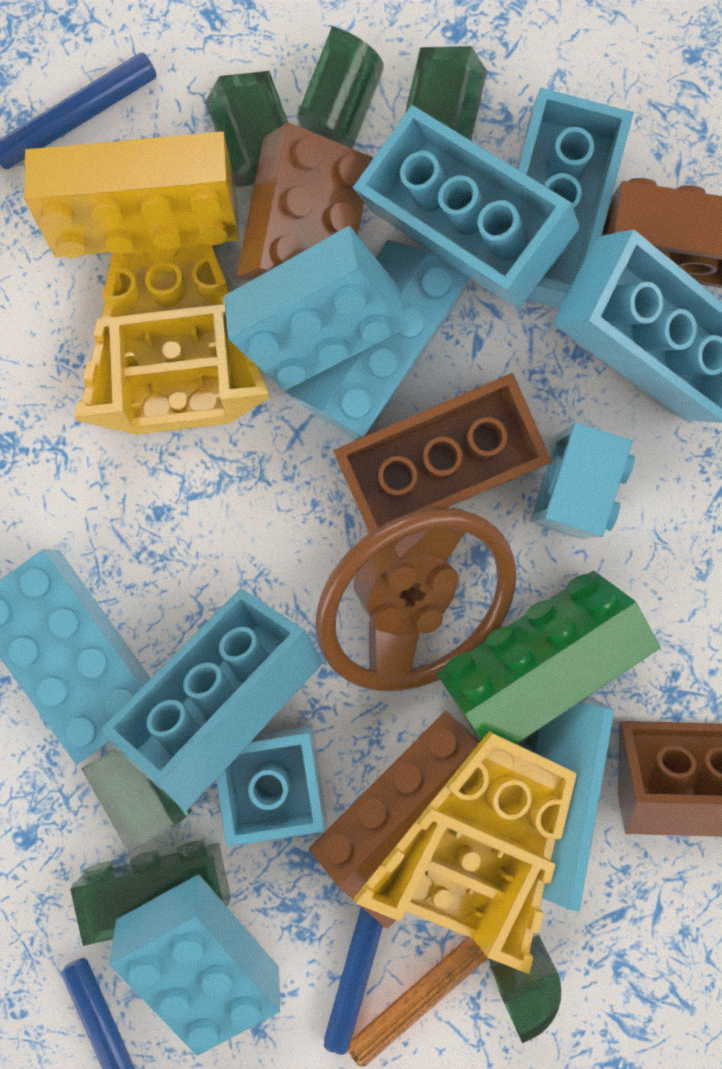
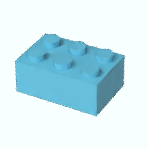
(315, 310)
(196, 965)

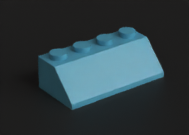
(363, 386)
(580, 743)

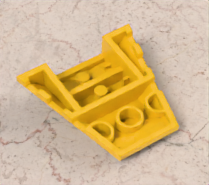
(166, 347)
(481, 851)

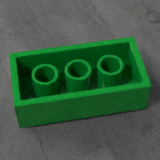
(549, 659)

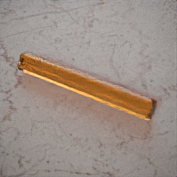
(416, 1002)

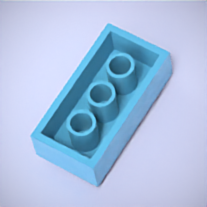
(577, 153)
(467, 206)
(649, 324)
(65, 652)
(213, 697)

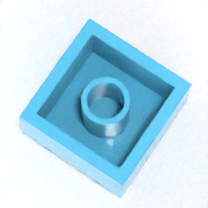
(583, 482)
(273, 788)

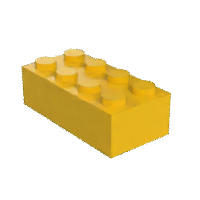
(133, 194)

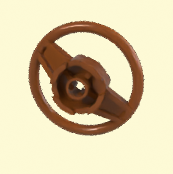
(405, 591)

